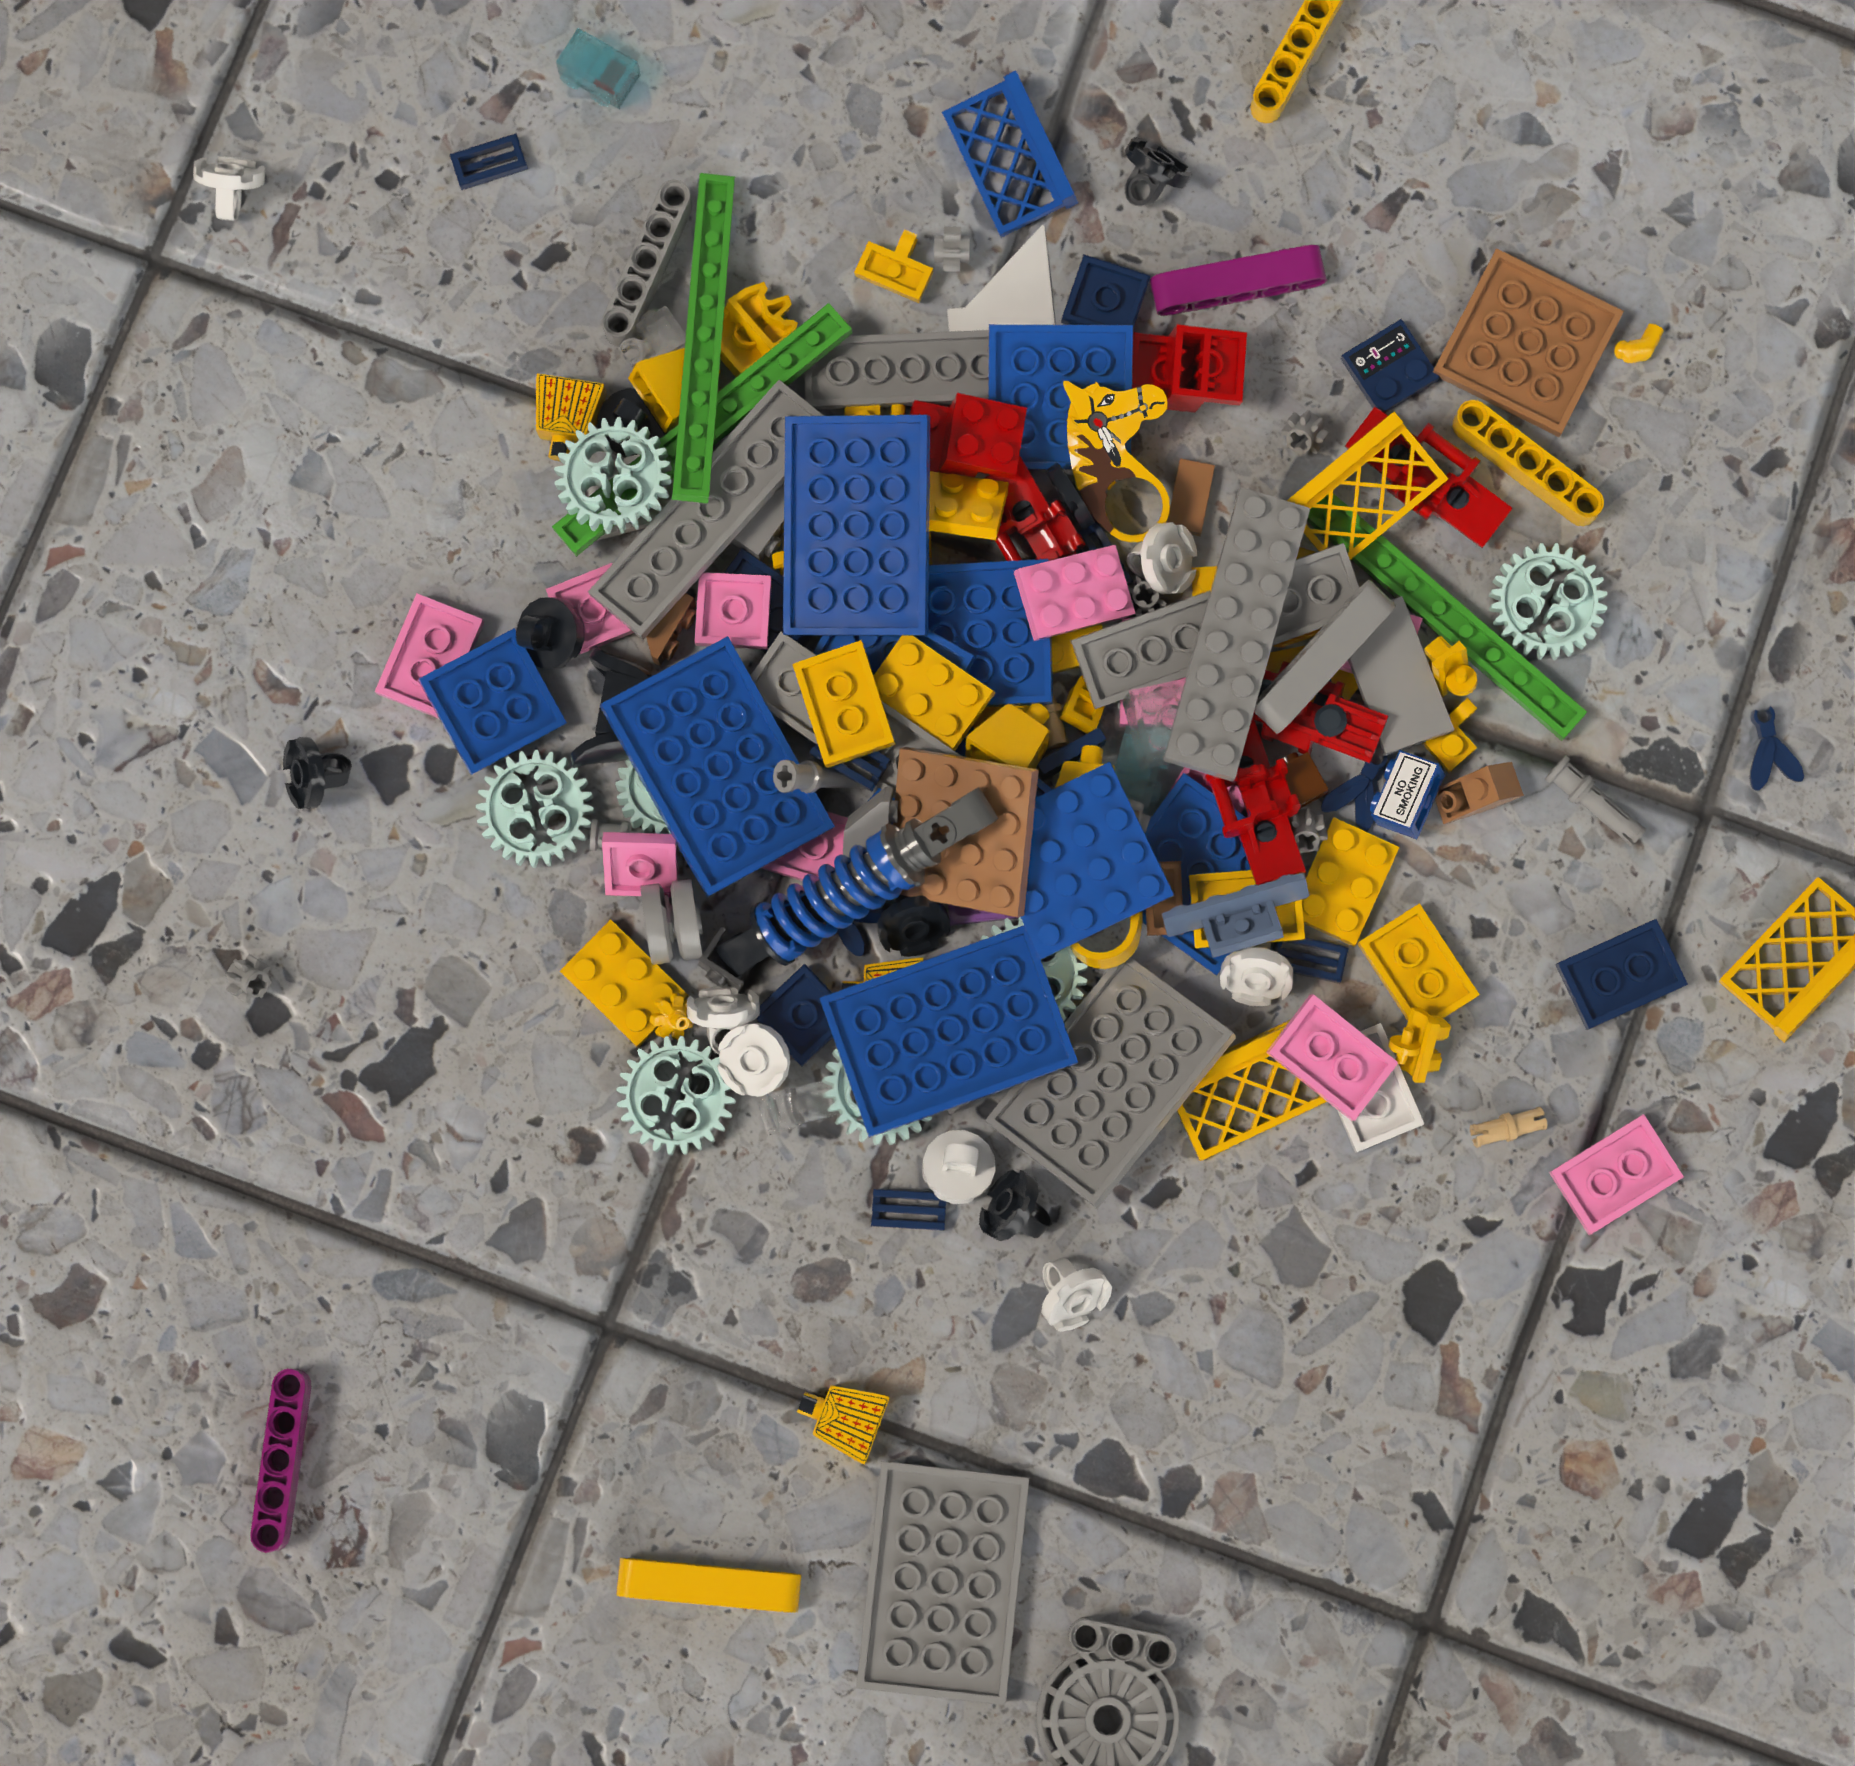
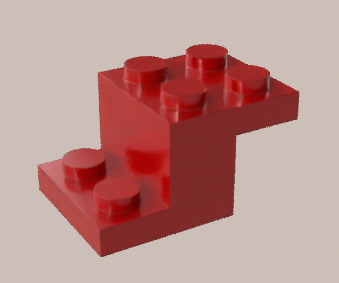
(1192, 365)
(974, 436)

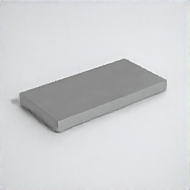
(1400, 683)

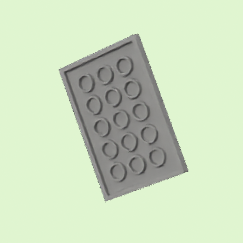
(1137, 1063)
(943, 1583)

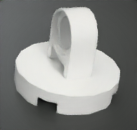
(229, 178)
(1165, 558)
(1256, 975)
(721, 1010)
(753, 1059)
(958, 1166)
(1072, 1294)

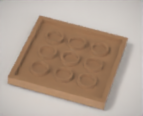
(1527, 342)
(991, 865)

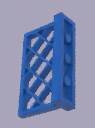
(1037, 141)

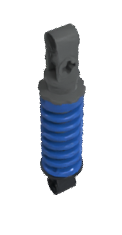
(890, 863)

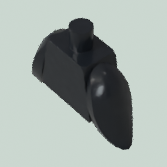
(619, 676)

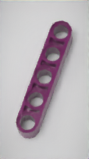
(1238, 280)
(268, 1474)

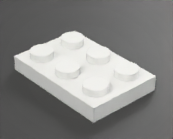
(1390, 1109)

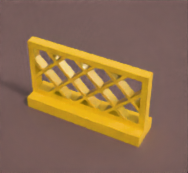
(1351, 462)
(1819, 986)
(1232, 1060)

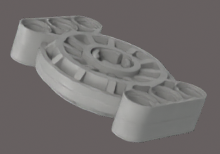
(1113, 1681)

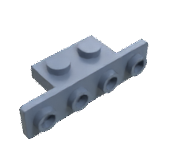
(1240, 917)

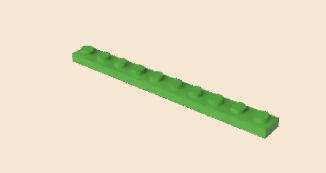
(703, 339)
(783, 362)
(1454, 623)

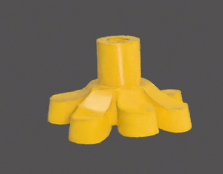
(672, 1017)

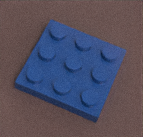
(492, 701)

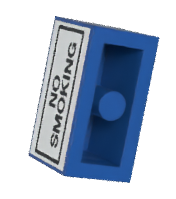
(1407, 794)

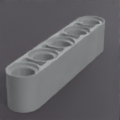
(652, 247)
(1323, 656)

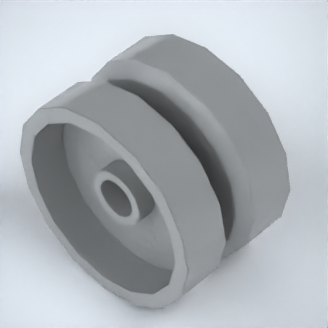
(672, 921)

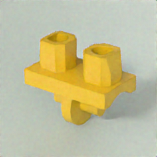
(1451, 667)
(1417, 1043)

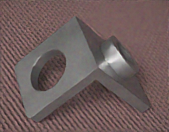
(715, 973)

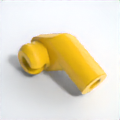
(1639, 349)

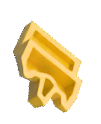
(753, 327)

